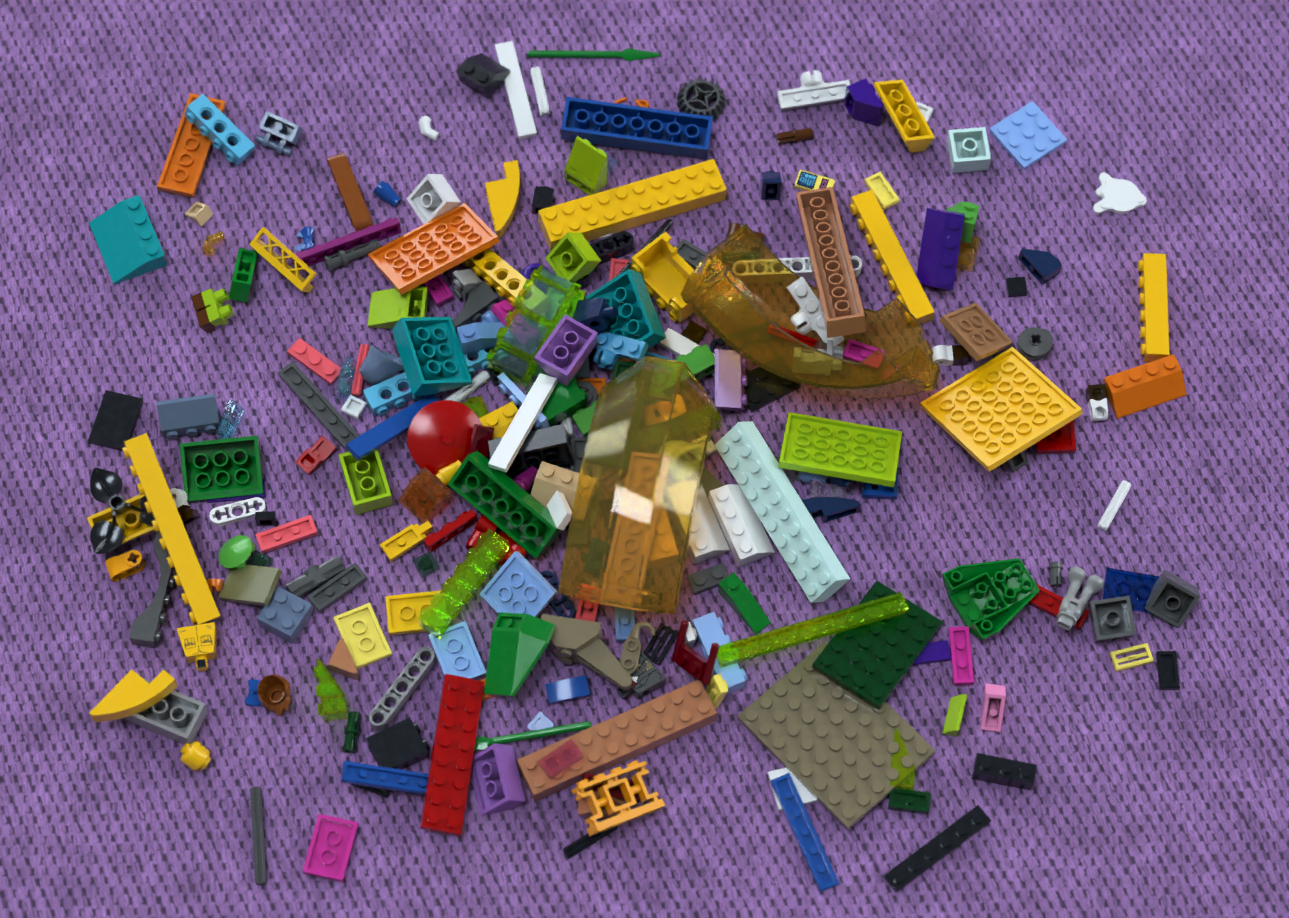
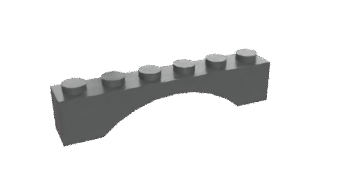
(478, 302)
(147, 626)

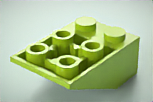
(586, 167)
(390, 306)

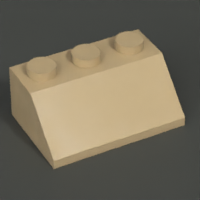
(552, 479)

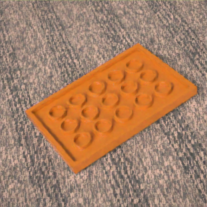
(433, 248)

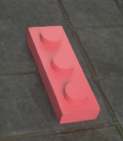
(314, 361)
(286, 534)

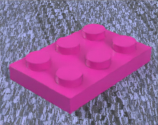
(330, 848)

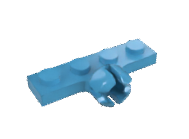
(612, 347)

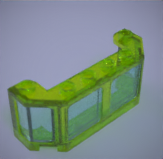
(530, 324)

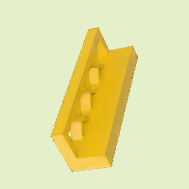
(280, 263)

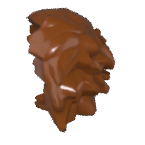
(274, 693)

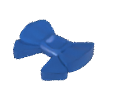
(306, 234)
(253, 699)

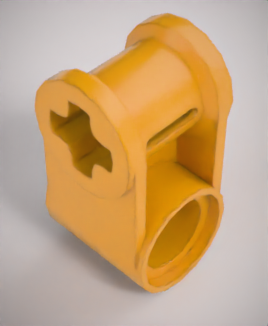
(123, 566)

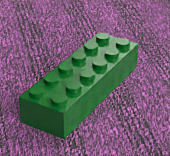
(505, 504)

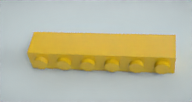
(1154, 306)

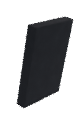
(115, 420)

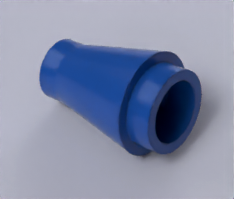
(387, 193)

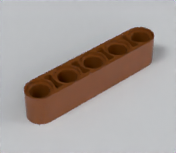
(349, 191)

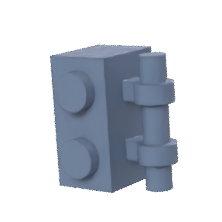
(280, 128)

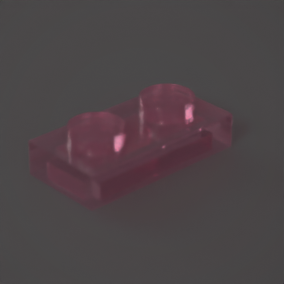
(560, 759)

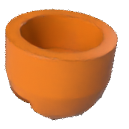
(215, 584)

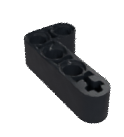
(624, 246)

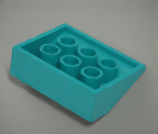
(127, 240)
(635, 308)
(431, 354)

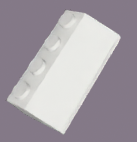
(740, 524)
(707, 536)

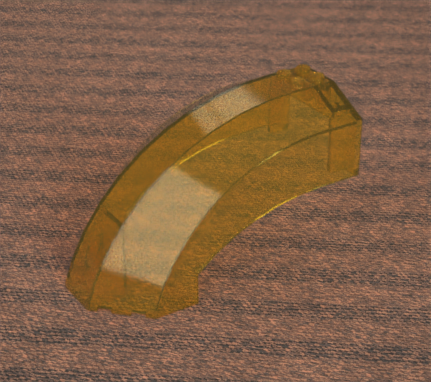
(745, 298)
(639, 489)

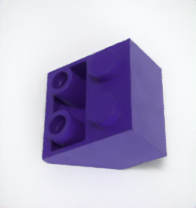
(863, 103)

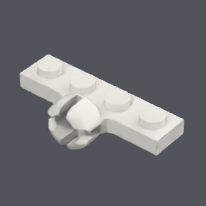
(812, 92)
(809, 314)

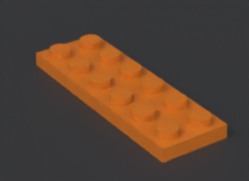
(187, 155)

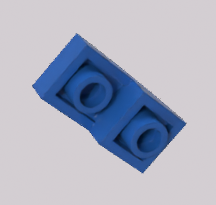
(568, 689)

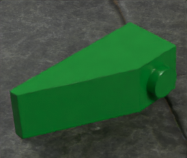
(243, 275)
(743, 603)

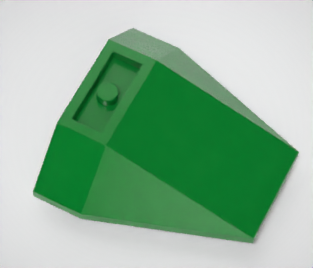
(989, 594)
(514, 651)

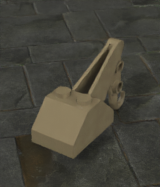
(583, 642)

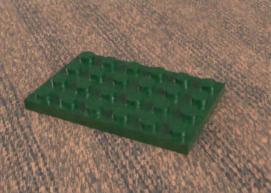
(878, 654)

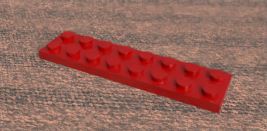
(452, 755)

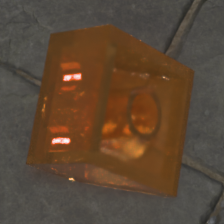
(426, 496)

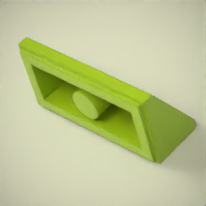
(954, 715)

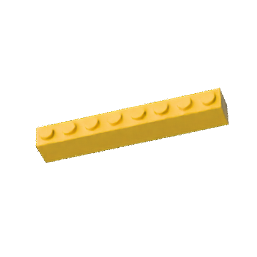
(890, 255)

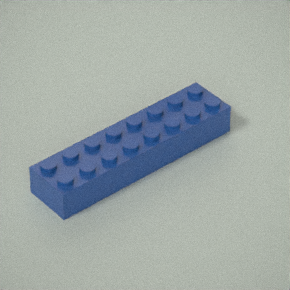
(637, 127)

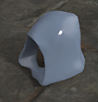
(379, 365)

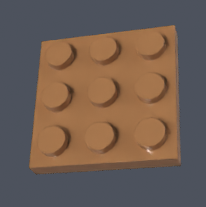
(976, 331)

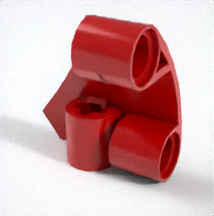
(482, 527)

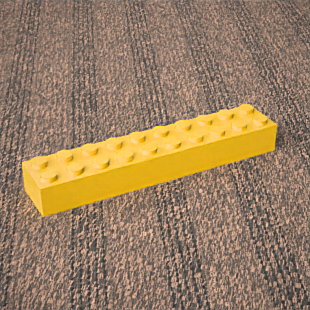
(634, 203)

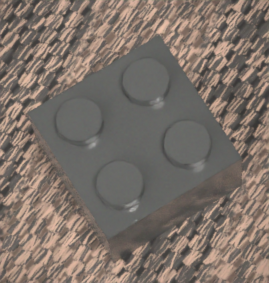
(1112, 618)

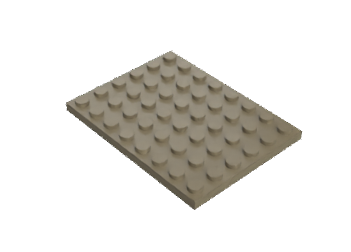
(833, 740)

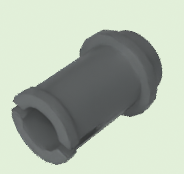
(1055, 574)

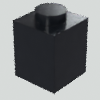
(542, 198)

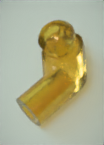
(207, 247)

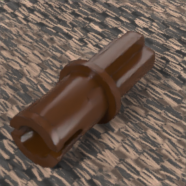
(794, 135)

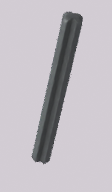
(258, 835)

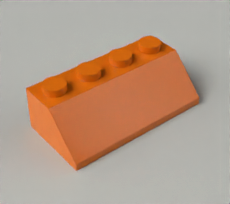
(1145, 386)

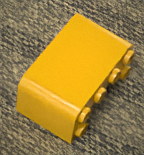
(664, 276)

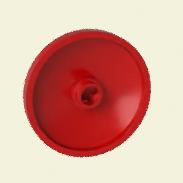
(441, 434)

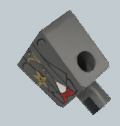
(645, 679)

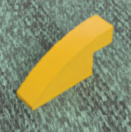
(504, 197)
(132, 696)

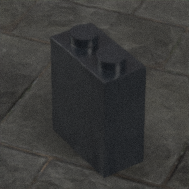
(398, 745)

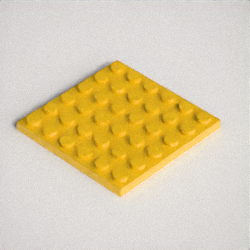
(1001, 409)

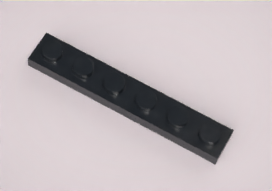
(937, 848)

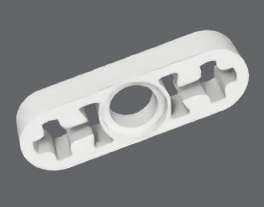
(241, 504)

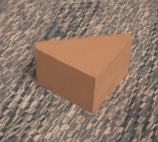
(342, 662)

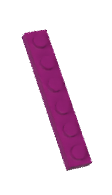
(379, 231)

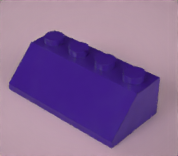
(940, 248)

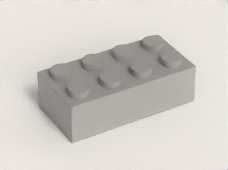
(173, 717)

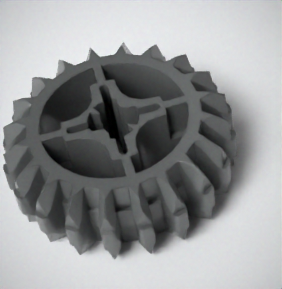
(703, 91)

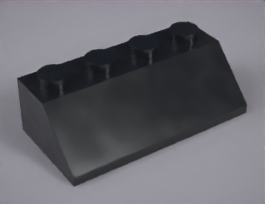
(541, 445)

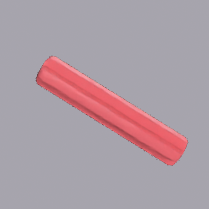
(358, 381)

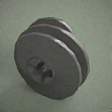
(1038, 350)

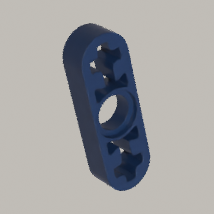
(568, 605)

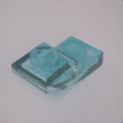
(343, 381)

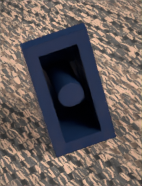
(770, 185)
(1040, 264)

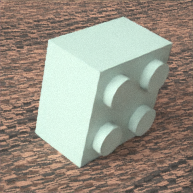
(968, 150)

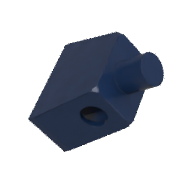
(594, 313)

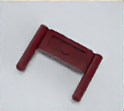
(691, 660)

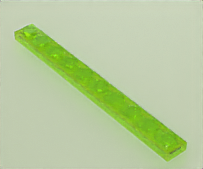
(811, 629)

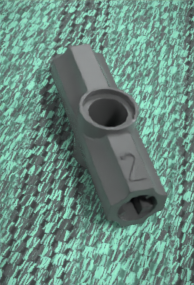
(315, 577)

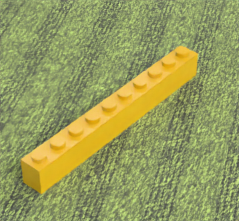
(172, 530)

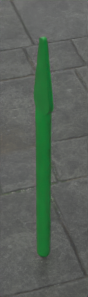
(626, 54)
(482, 742)

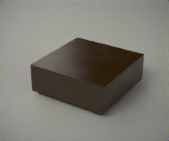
(694, 332)

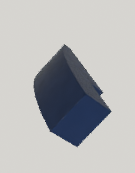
(831, 507)

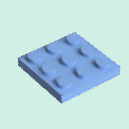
(1028, 135)
(518, 588)

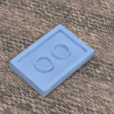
(458, 652)

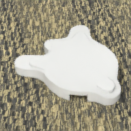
(1117, 196)

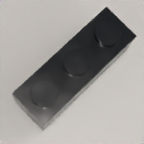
(1004, 771)

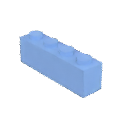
(710, 631)

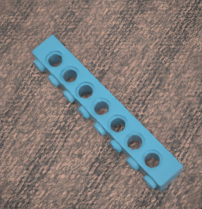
(392, 386)

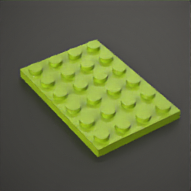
(840, 449)

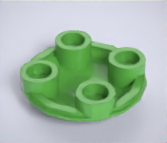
(236, 552)

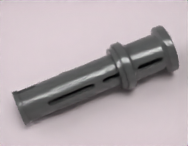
(344, 257)

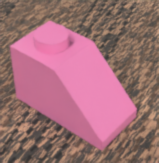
(993, 707)

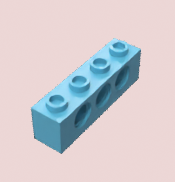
(217, 120)

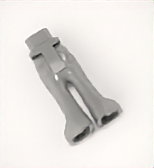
(1072, 608)

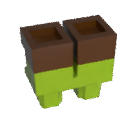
(210, 309)

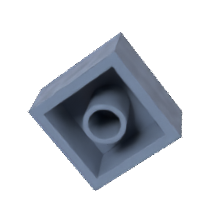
(285, 615)

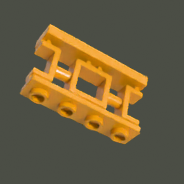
(623, 811)

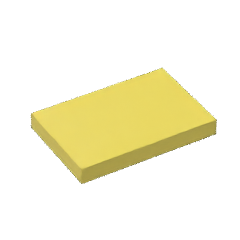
(363, 635)

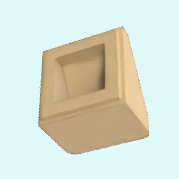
(199, 213)

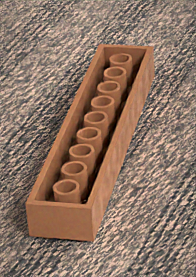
(830, 262)
(623, 738)

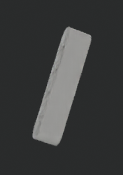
(402, 680)

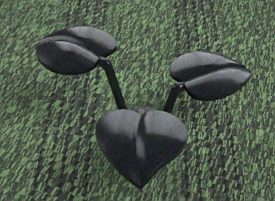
(106, 486)

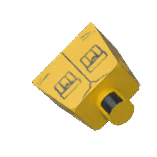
(199, 643)

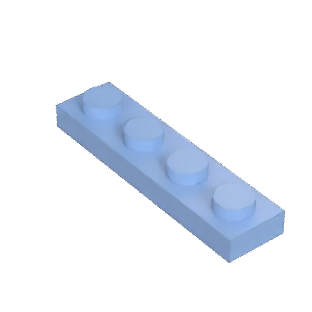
(517, 396)

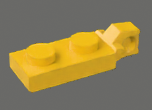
(405, 540)

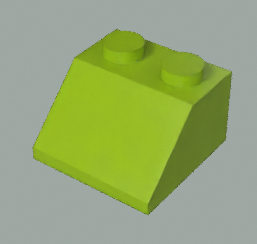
(573, 257)

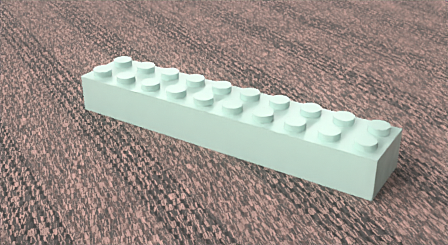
(782, 512)

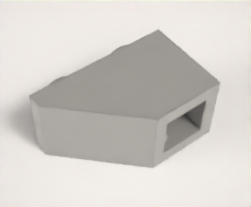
(464, 282)

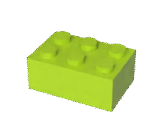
(365, 482)

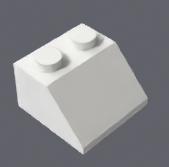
(433, 198)

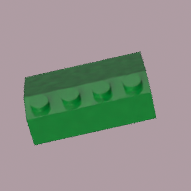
(221, 468)

